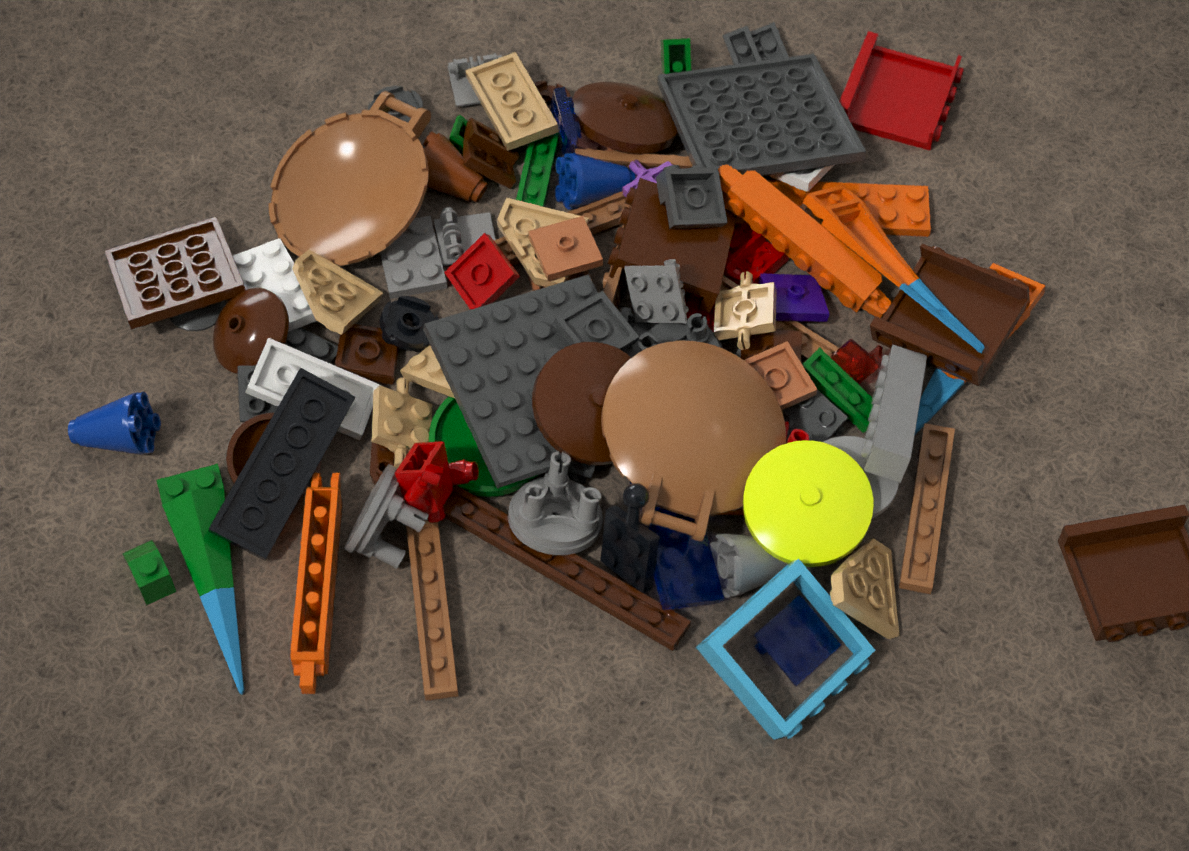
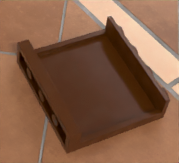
(650, 242)
(975, 295)
(1131, 571)

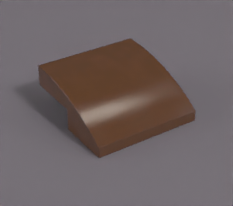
(487, 153)

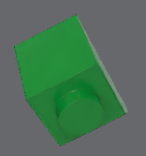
(675, 55)
(149, 572)

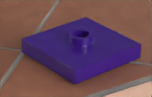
(797, 297)

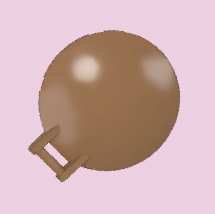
(352, 183)
(689, 430)

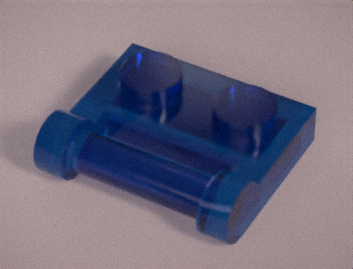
(562, 110)

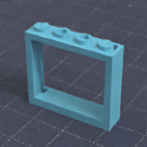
(741, 684)

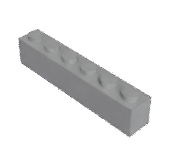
(894, 413)

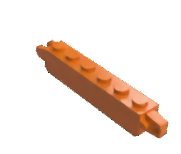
(803, 240)
(316, 582)

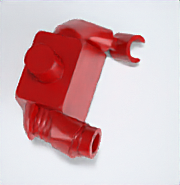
(429, 479)

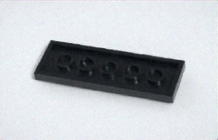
(281, 464)

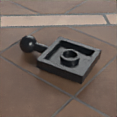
(629, 545)

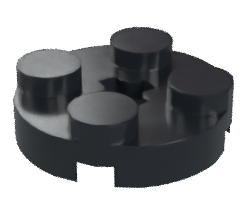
(397, 332)

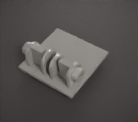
(462, 90)
(460, 233)
(657, 293)

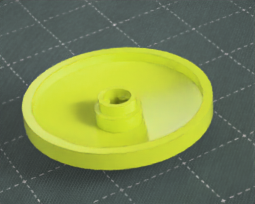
(808, 503)

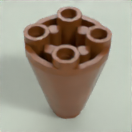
(448, 170)

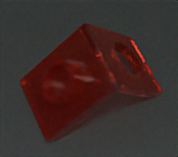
(857, 361)

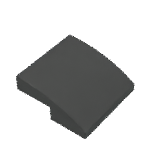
(755, 45)

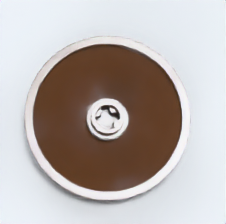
(624, 117)
(571, 399)

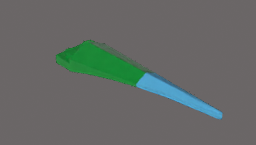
(190, 506)

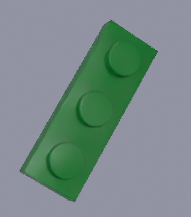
(839, 388)

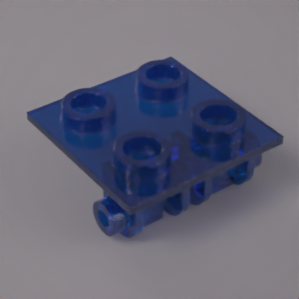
(796, 640)

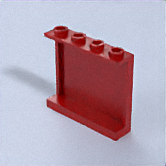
(899, 94)

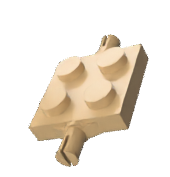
(745, 311)
(399, 419)

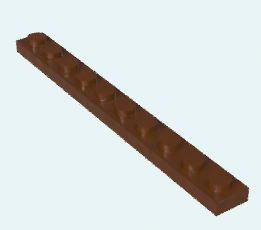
(569, 571)

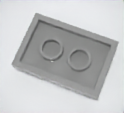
(414, 261)

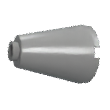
(742, 563)

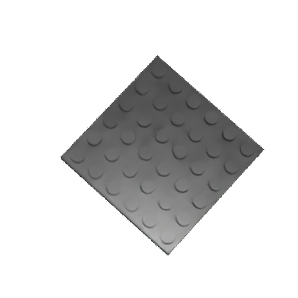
(761, 116)
(492, 367)

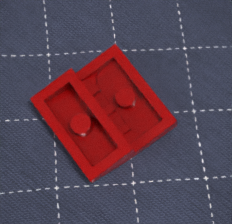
(751, 254)

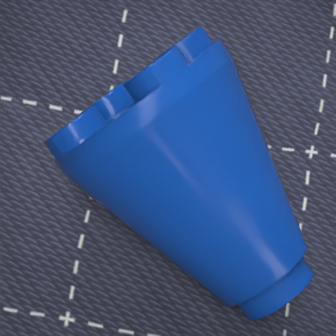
(588, 179)
(118, 426)

